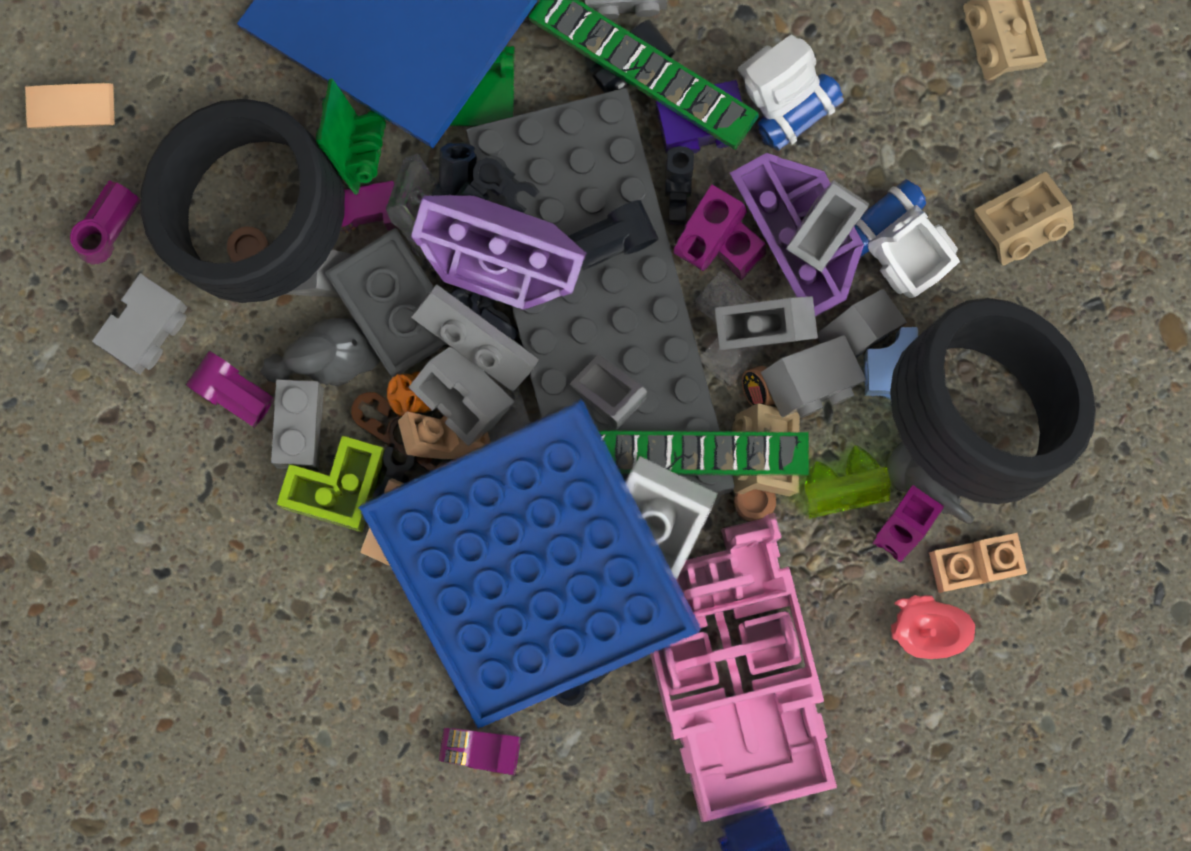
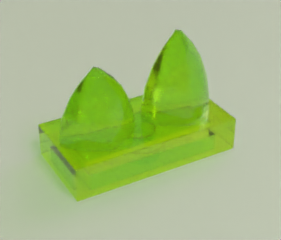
(862, 486)

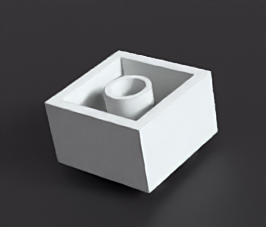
(671, 509)

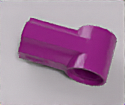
(106, 219)
(222, 384)

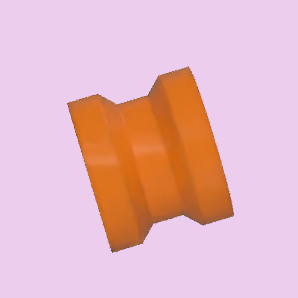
(402, 398)

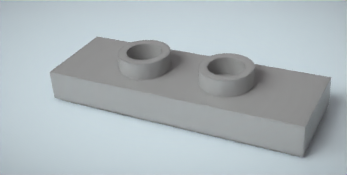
(475, 338)

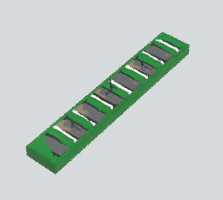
(646, 69)
(712, 452)

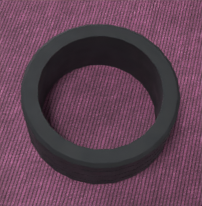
(191, 151)
(1036, 357)

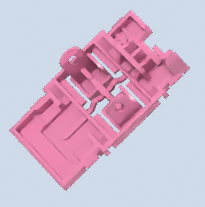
(760, 742)

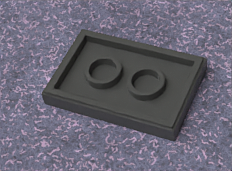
(382, 291)

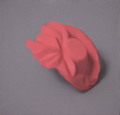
(932, 628)

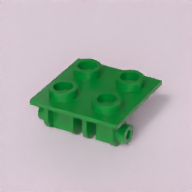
(493, 96)
(349, 139)

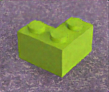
(335, 496)

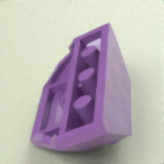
(779, 199)
(496, 250)

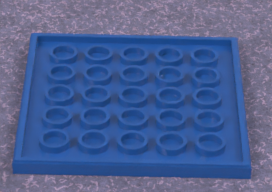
(393, 56)
(530, 565)

